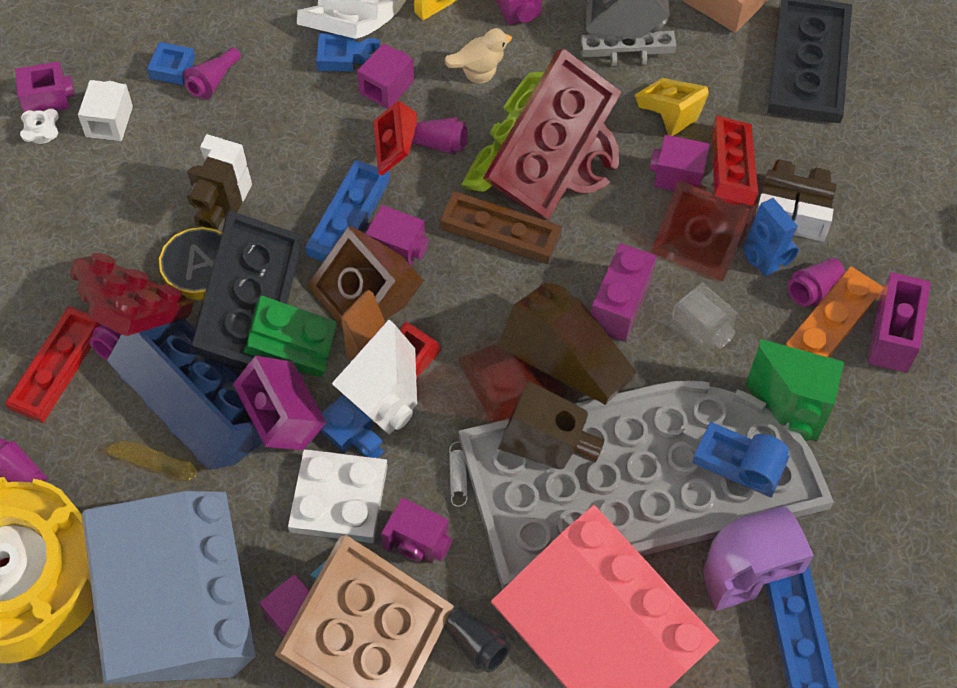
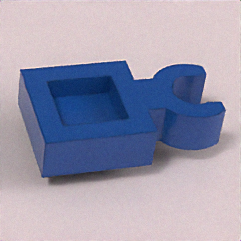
(341, 52)

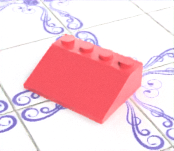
(602, 612)

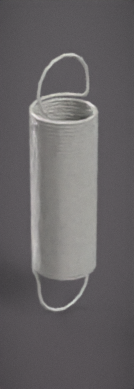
(458, 473)

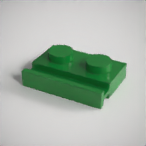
(290, 335)

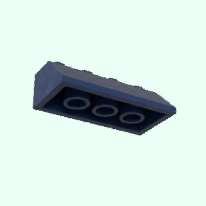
(187, 393)

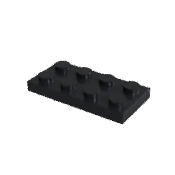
(810, 60)
(248, 263)

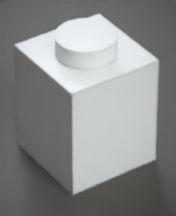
(105, 110)

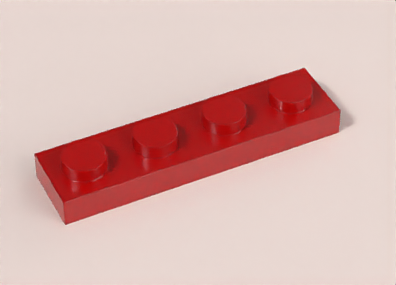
(734, 161)

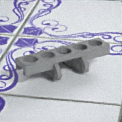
(616, 45)

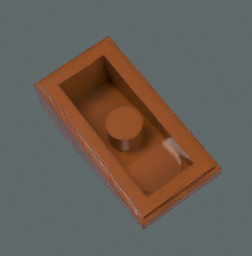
(361, 323)

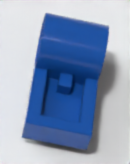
(770, 238)
(747, 461)

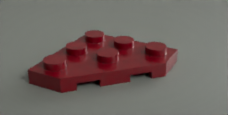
(126, 297)

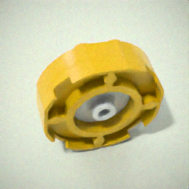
(41, 569)

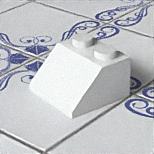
(383, 379)

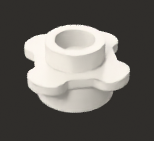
(39, 133)

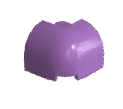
(754, 553)

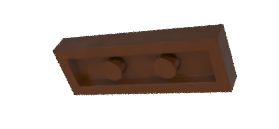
(500, 227)

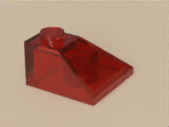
(702, 230)
(500, 379)

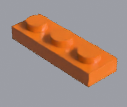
(836, 314)

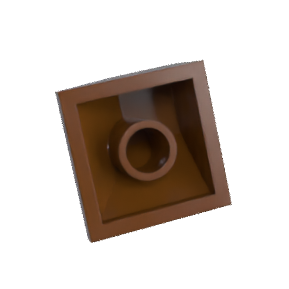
(361, 265)

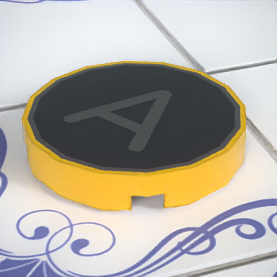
(188, 260)

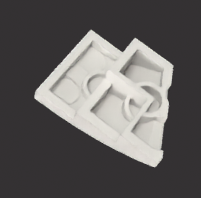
(349, 17)

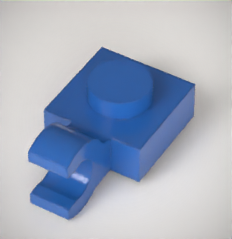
(349, 427)

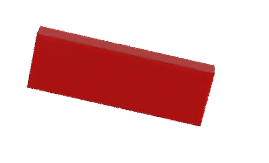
(53, 366)

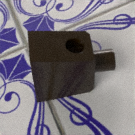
(548, 429)

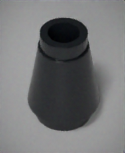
(478, 641)

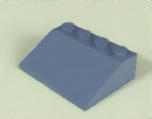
(167, 589)

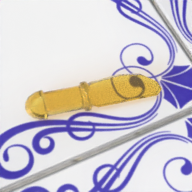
(149, 457)

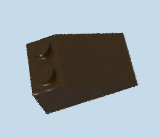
(566, 342)

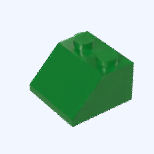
(795, 386)

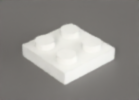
(338, 496)

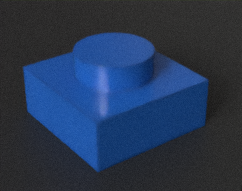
(170, 63)

